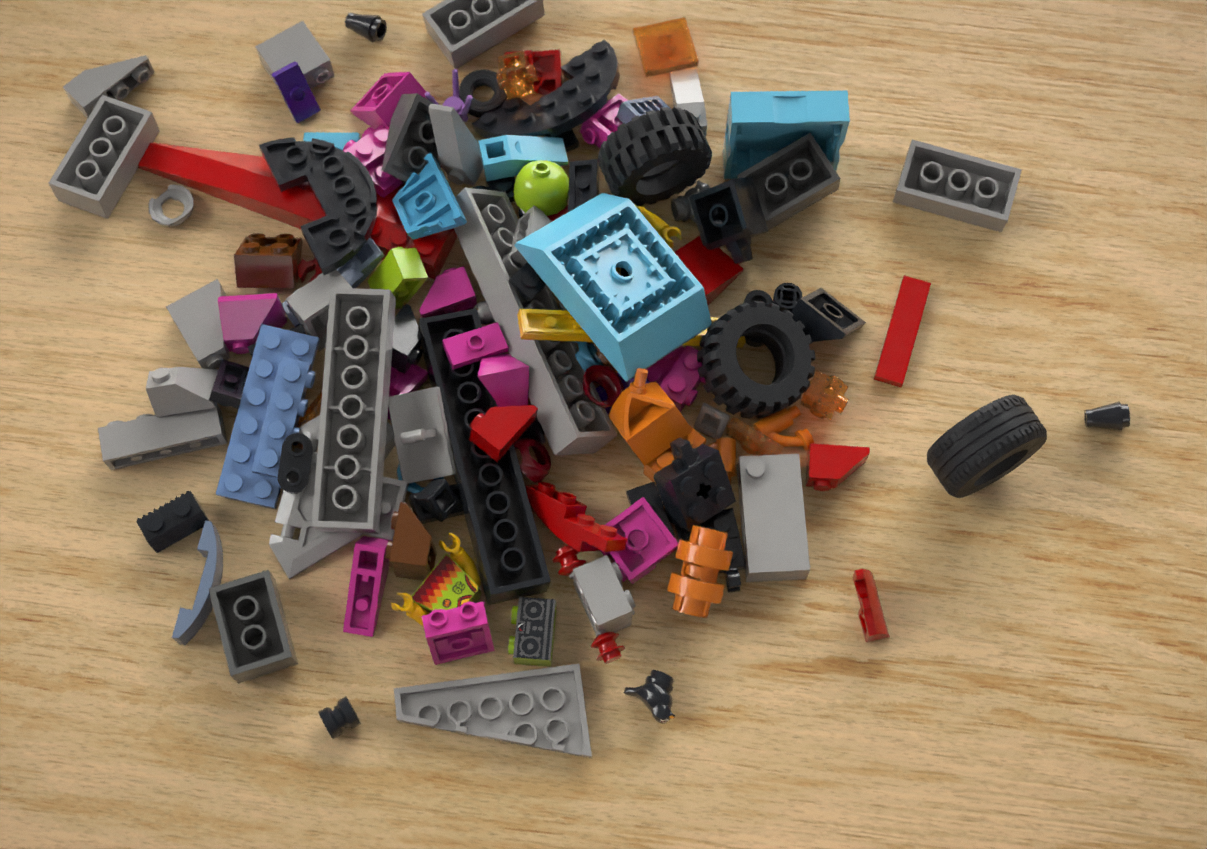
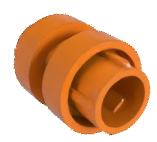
(697, 583)

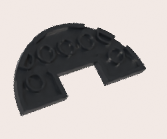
(577, 100)
(341, 189)

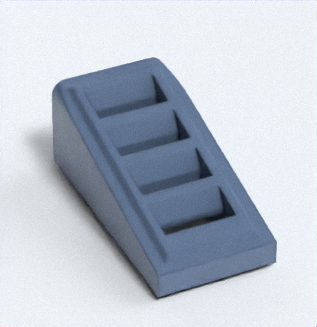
(639, 107)

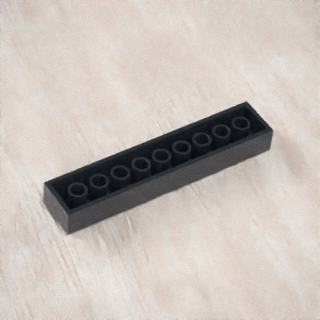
(489, 490)

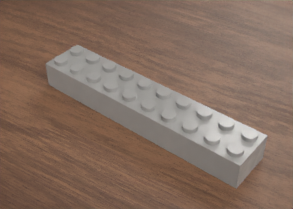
(555, 376)

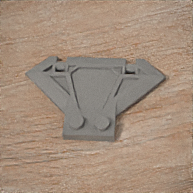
(297, 510)

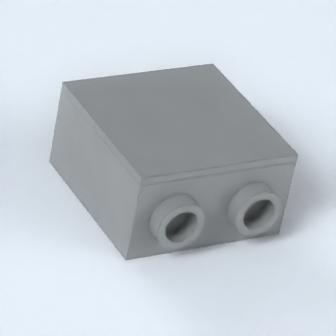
(299, 46)

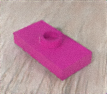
(474, 345)

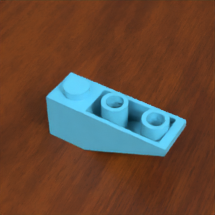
(507, 154)

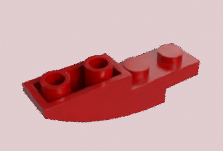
(569, 522)

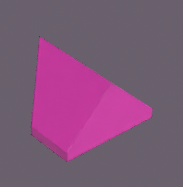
(505, 379)

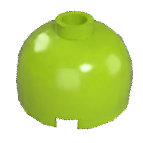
(543, 186)

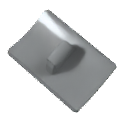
(421, 435)

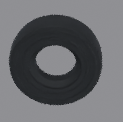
(482, 78)

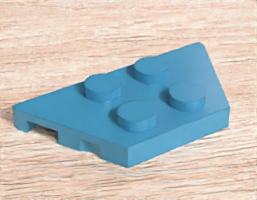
(427, 202)

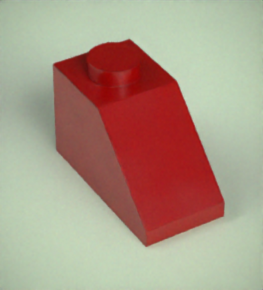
(501, 428)
(832, 464)

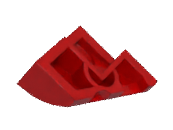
(548, 69)
(871, 611)

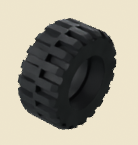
(655, 156)
(785, 342)

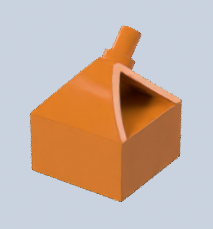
(647, 418)

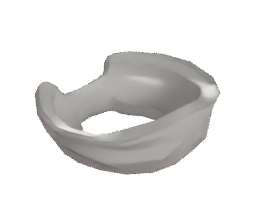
(176, 193)

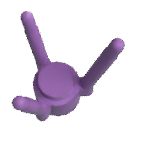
(454, 101)

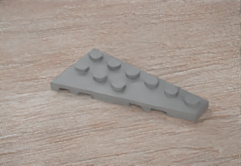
(521, 708)

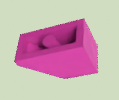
(449, 294)

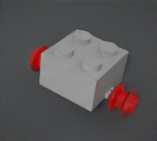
(602, 598)

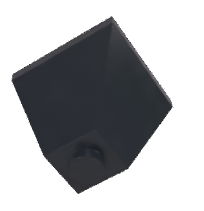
(825, 317)

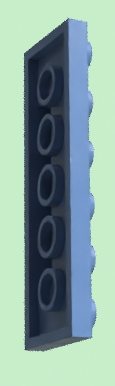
(268, 414)

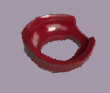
(607, 379)
(529, 467)

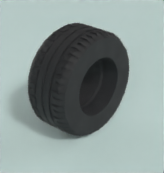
(986, 445)

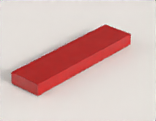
(902, 331)

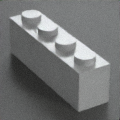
(160, 437)

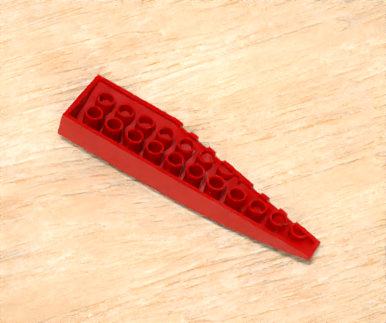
(250, 184)

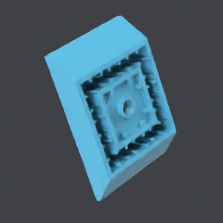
(628, 317)

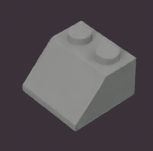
(311, 304)

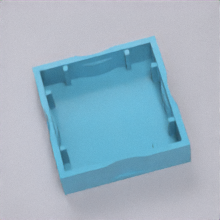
(772, 120)

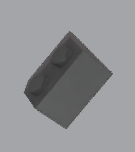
(409, 138)

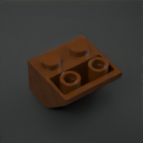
(268, 261)
(412, 548)

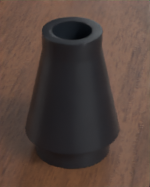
(368, 26)
(1109, 416)

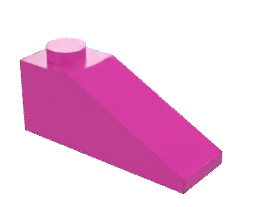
(366, 586)

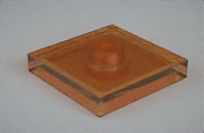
(665, 47)

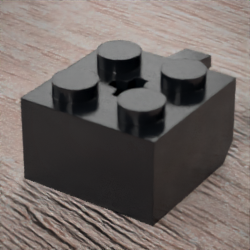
(729, 217)
(693, 484)

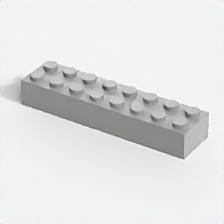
(354, 411)

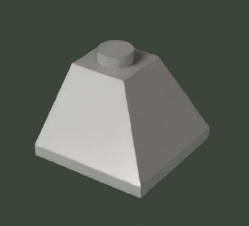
(180, 389)

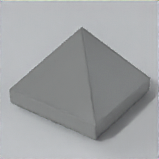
(711, 421)

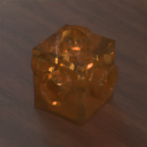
(516, 75)
(825, 396)

